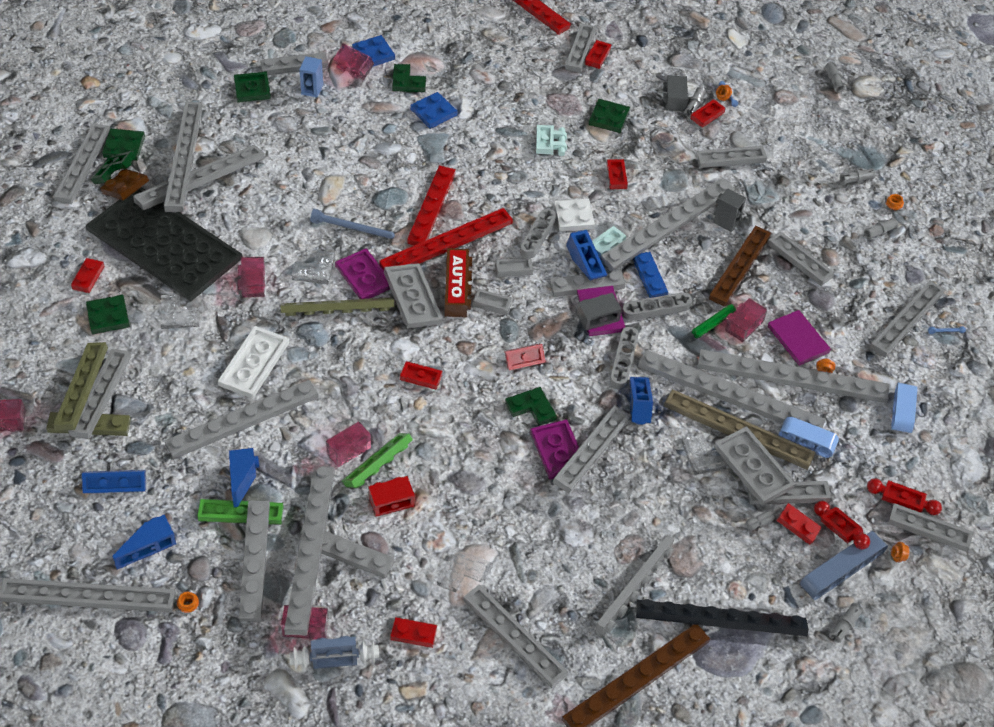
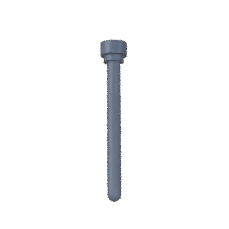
(318, 216)

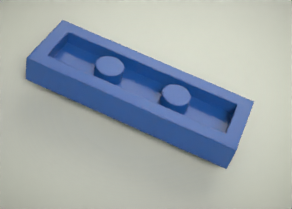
(650, 275)
(114, 481)

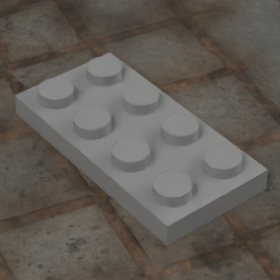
(413, 295)
(754, 465)

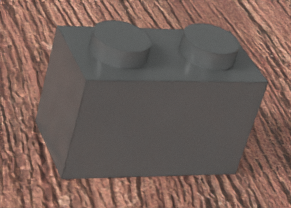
(675, 93)
(729, 209)
(599, 311)

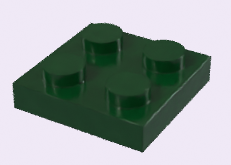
(252, 86)
(609, 115)
(123, 141)
(107, 314)

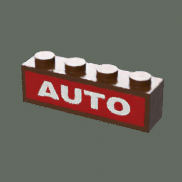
(457, 284)

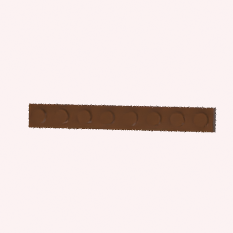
(637, 678)

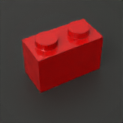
(391, 496)

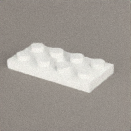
(253, 362)

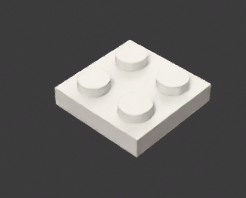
(574, 215)

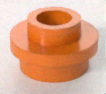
(723, 92)
(895, 202)
(825, 365)
(900, 552)
(187, 597)

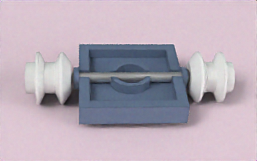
(334, 653)

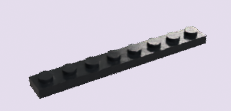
(720, 617)

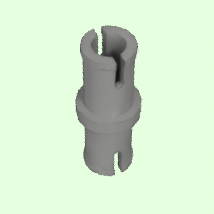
(835, 77)
(695, 101)
(857, 176)
(880, 228)
(846, 622)

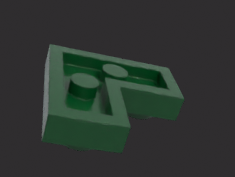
(404, 82)
(112, 164)
(534, 402)

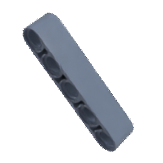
(842, 567)

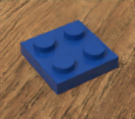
(377, 49)
(433, 110)

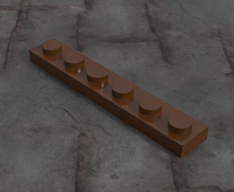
(740, 266)

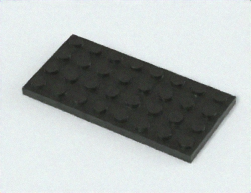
(165, 245)

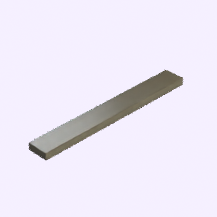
(730, 424)

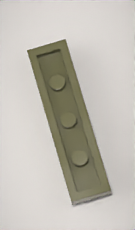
(107, 425)

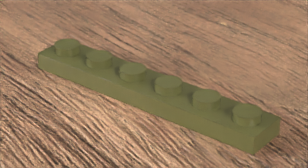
(328, 307)
(80, 386)

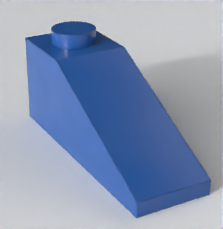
(585, 255)
(640, 400)
(242, 472)
(146, 541)

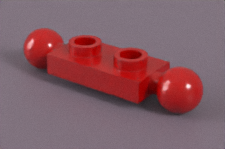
(904, 496)
(842, 525)

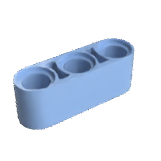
(904, 408)
(809, 436)

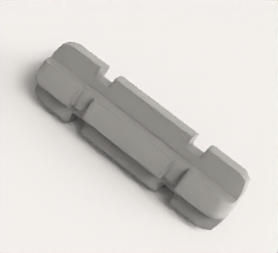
(763, 518)

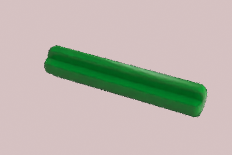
(713, 321)

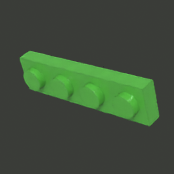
(372, 464)
(226, 512)

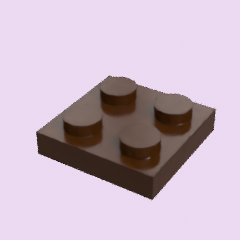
(124, 184)

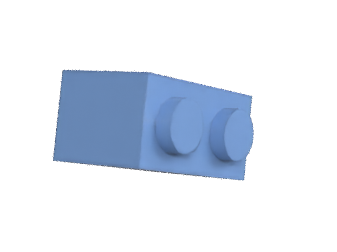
(311, 76)

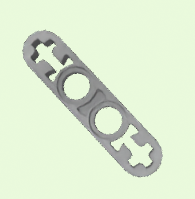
(537, 233)
(679, 303)
(624, 357)

